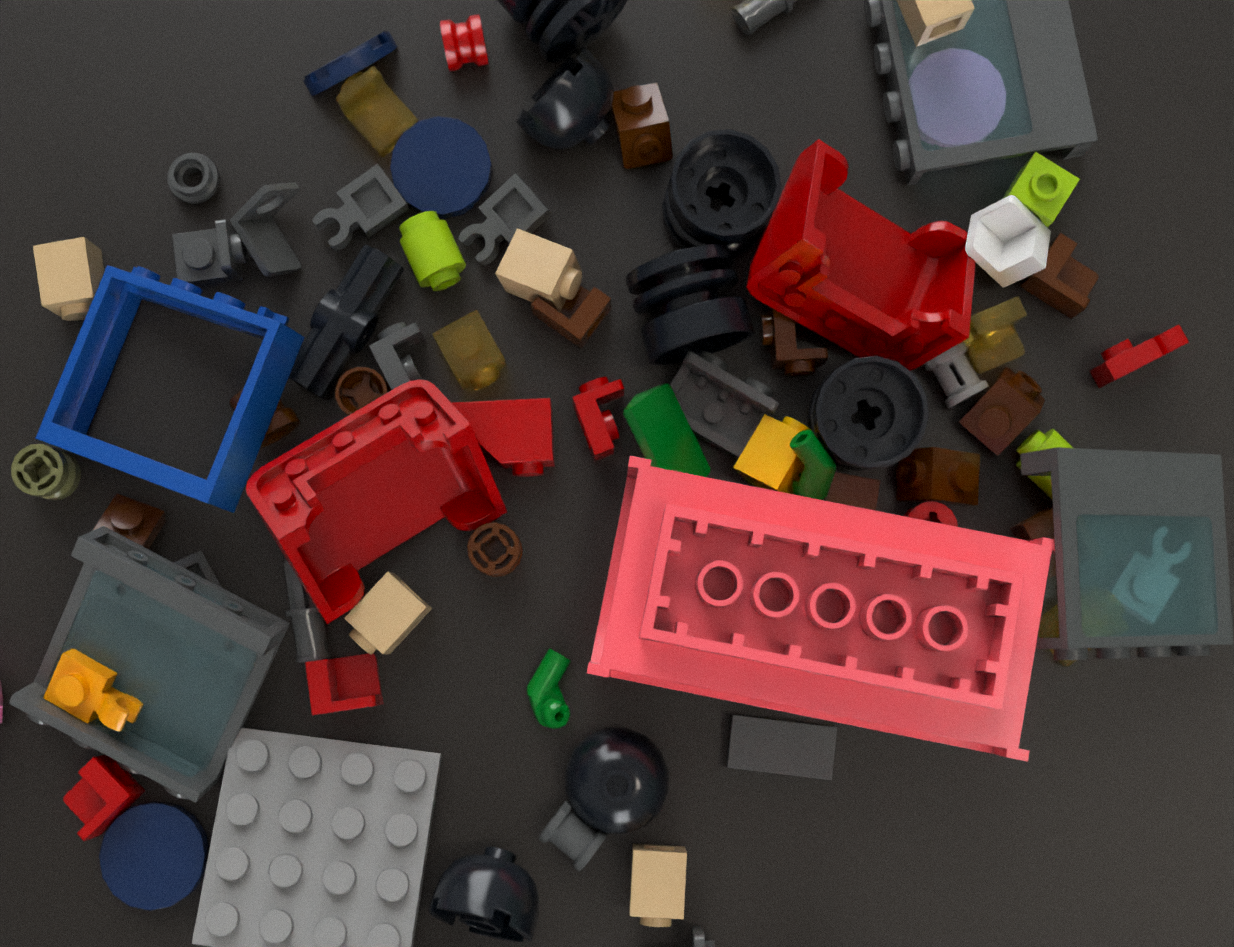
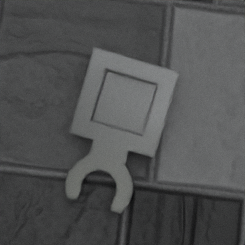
(368, 203)
(506, 210)

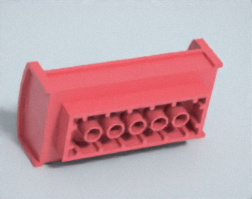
(822, 609)

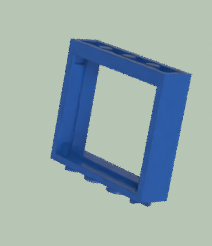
(97, 353)

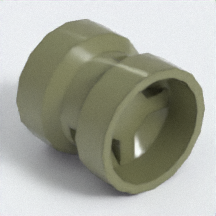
(57, 476)

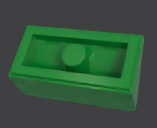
(665, 432)

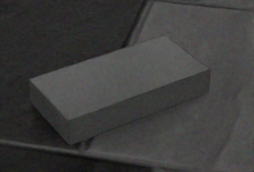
(781, 747)

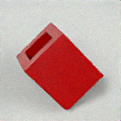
(344, 683)
(101, 795)

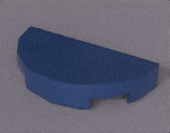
(350, 63)

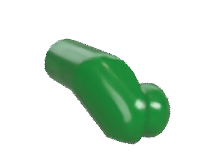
(818, 466)
(545, 692)

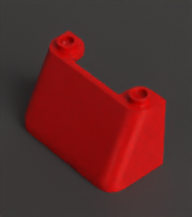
(858, 272)
(372, 488)

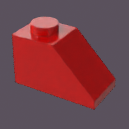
(514, 432)

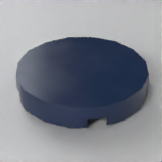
(441, 166)
(154, 855)

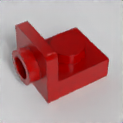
(598, 426)

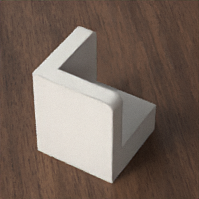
(1008, 241)

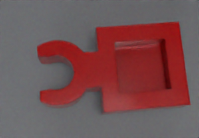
(1125, 358)

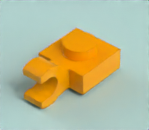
(86, 692)

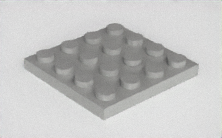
(317, 844)

